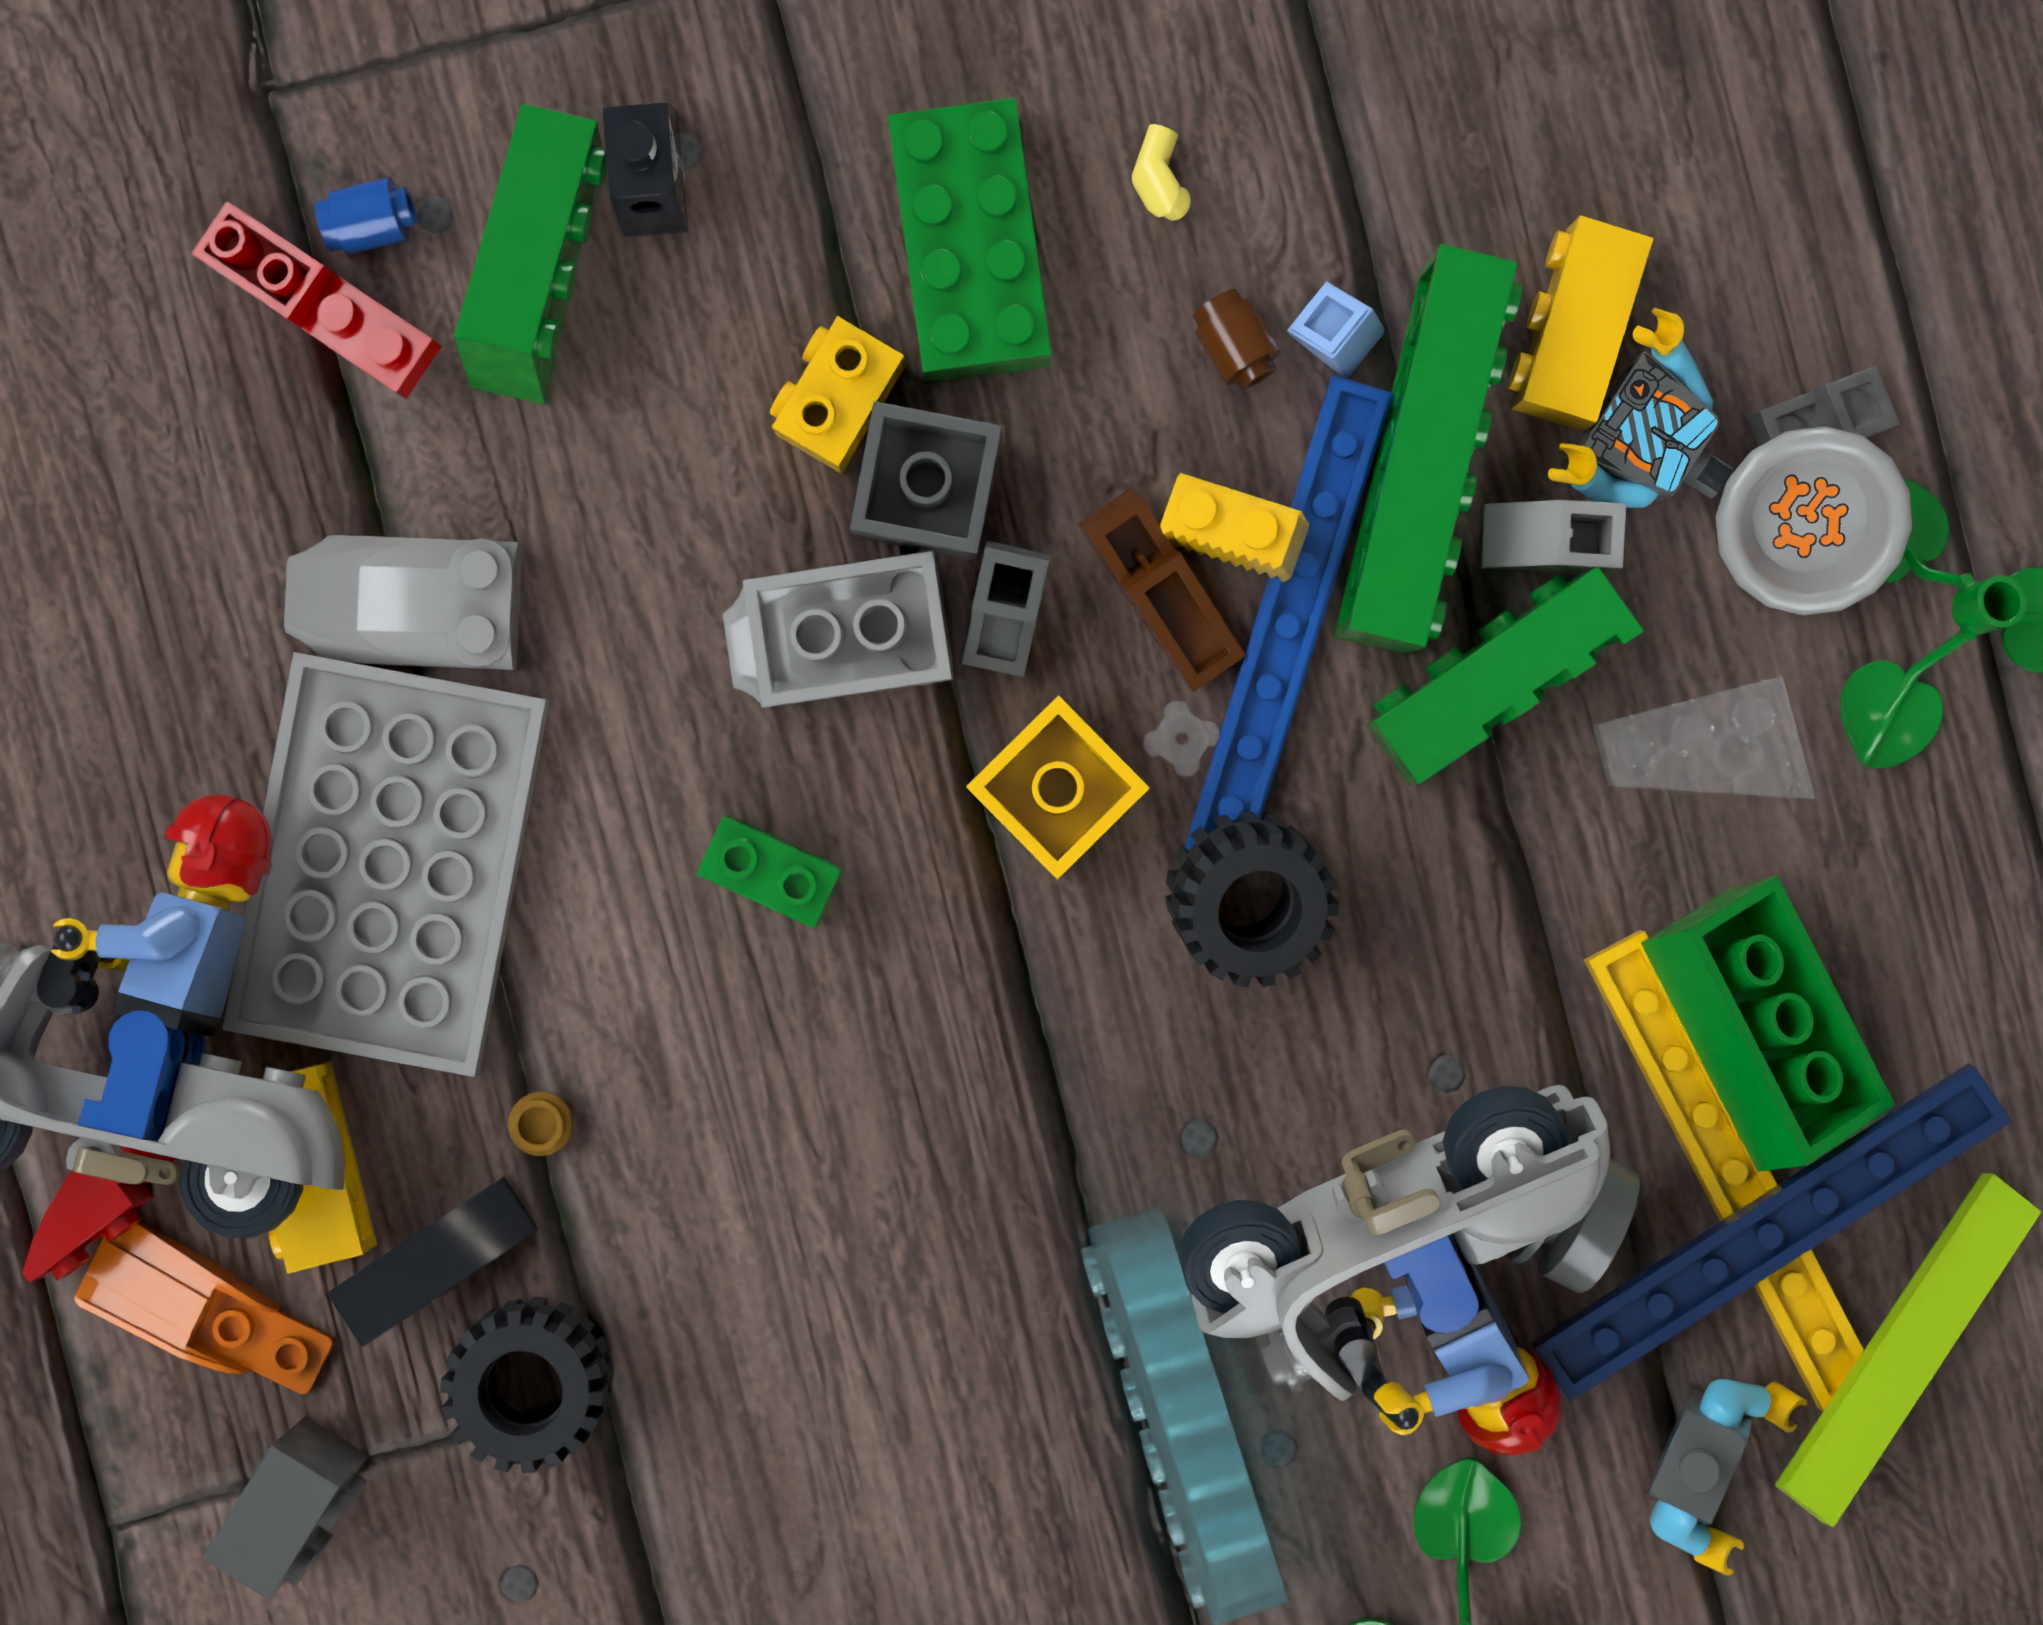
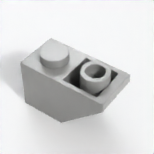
(1553, 536)

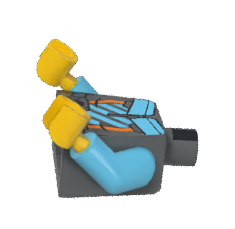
(1649, 428)
(1703, 1459)

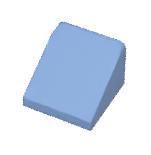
(1337, 329)

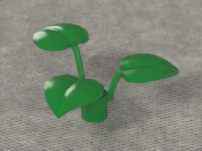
(1891, 712)
(1464, 1516)

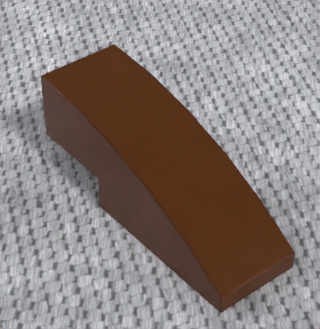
(1161, 589)

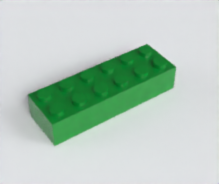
(1427, 449)

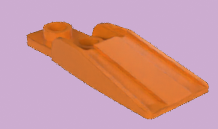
(199, 1310)

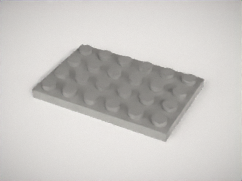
(391, 865)

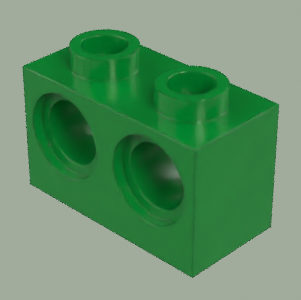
(770, 871)

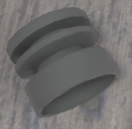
(1588, 1247)

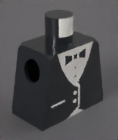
(645, 166)

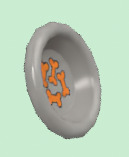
(1814, 520)

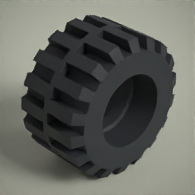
(1278, 939)
(497, 1427)

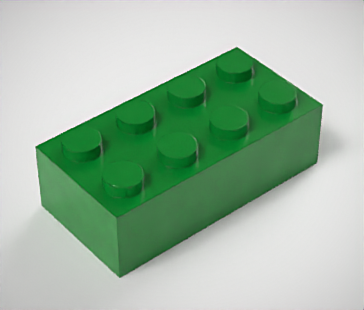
(969, 240)
(1768, 1025)

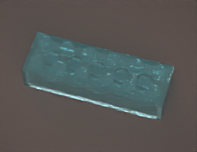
(1189, 1426)

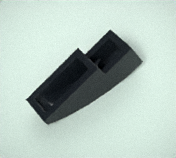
(432, 1261)

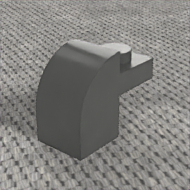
(1005, 608)

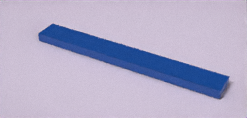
(1293, 609)

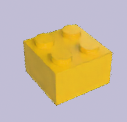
(1057, 787)

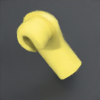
(1154, 179)

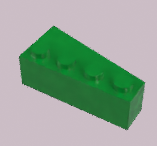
(1501, 674)

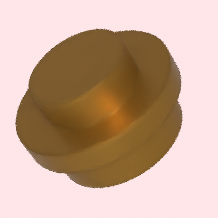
(540, 1123)

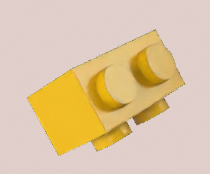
(836, 393)

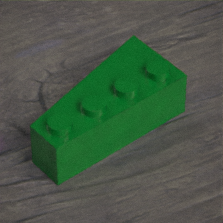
(530, 254)

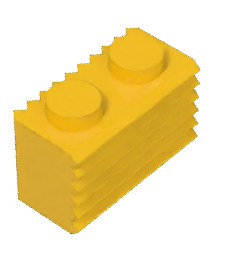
(1234, 527)

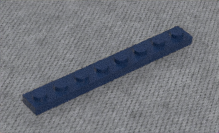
(1771, 1231)

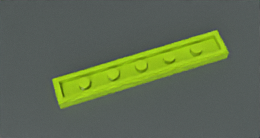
(1907, 1349)

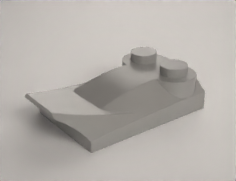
(407, 601)
(840, 631)

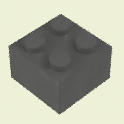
(926, 481)
(286, 1506)

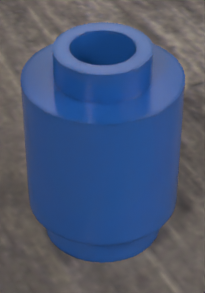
(365, 216)

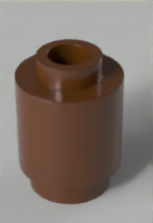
(1236, 339)

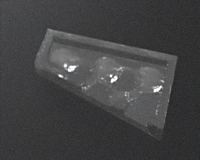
(1711, 744)

